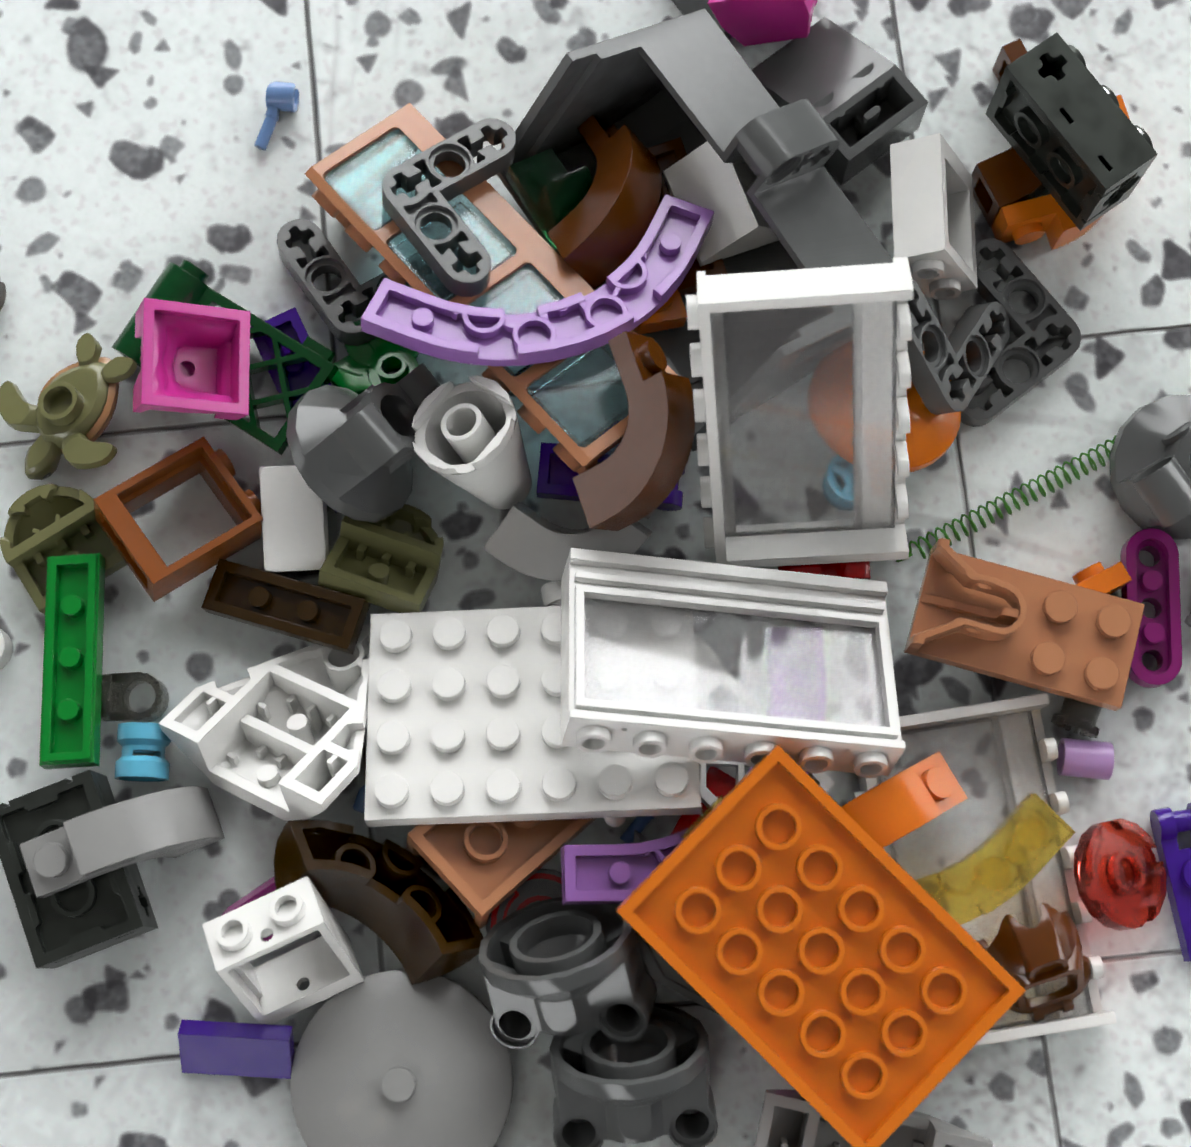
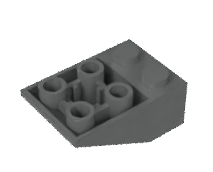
(852, 89)

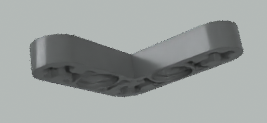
(432, 196)
(333, 304)
(1029, 328)
(946, 356)

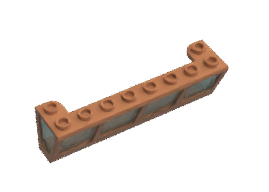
(572, 397)

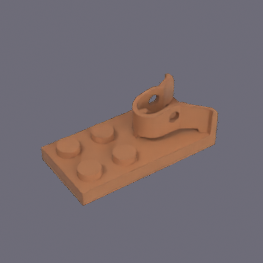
(1024, 628)
(491, 858)

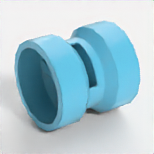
(142, 739)

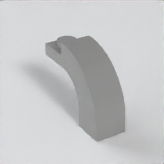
(542, 548)
(121, 835)

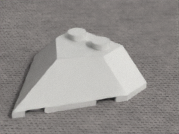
(284, 732)

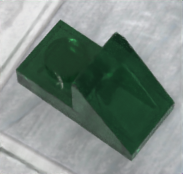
(548, 188)

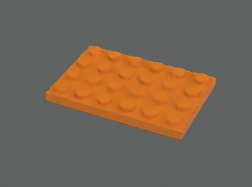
(821, 951)

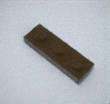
(286, 606)

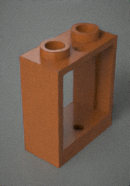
(115, 505)

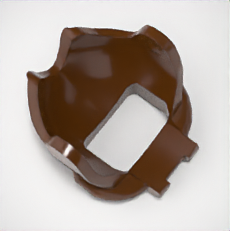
(1042, 956)

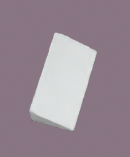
(292, 521)

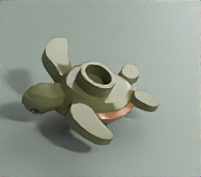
(69, 411)

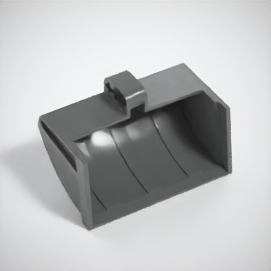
(696, 86)

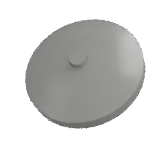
(401, 1068)

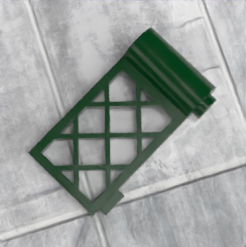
(188, 285)

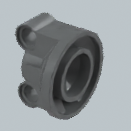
(359, 445)
(1153, 466)
(565, 974)
(635, 1087)

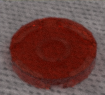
(1119, 874)

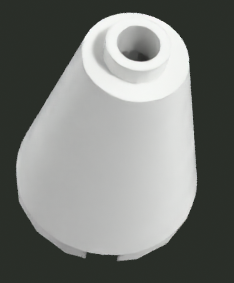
(474, 440)

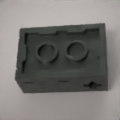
(1070, 130)
(85, 915)

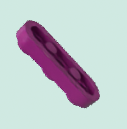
(1161, 588)

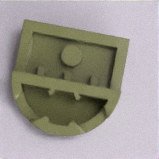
(53, 523)
(386, 560)

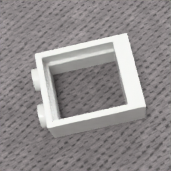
(933, 216)
(273, 987)

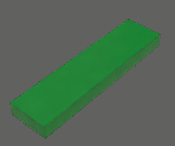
(72, 662)

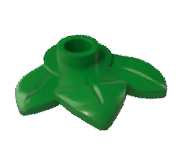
(372, 363)

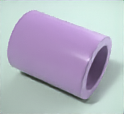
(1085, 758)

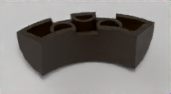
(382, 890)

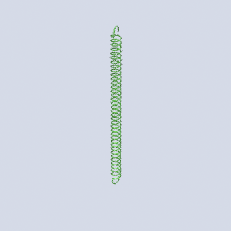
(1024, 498)

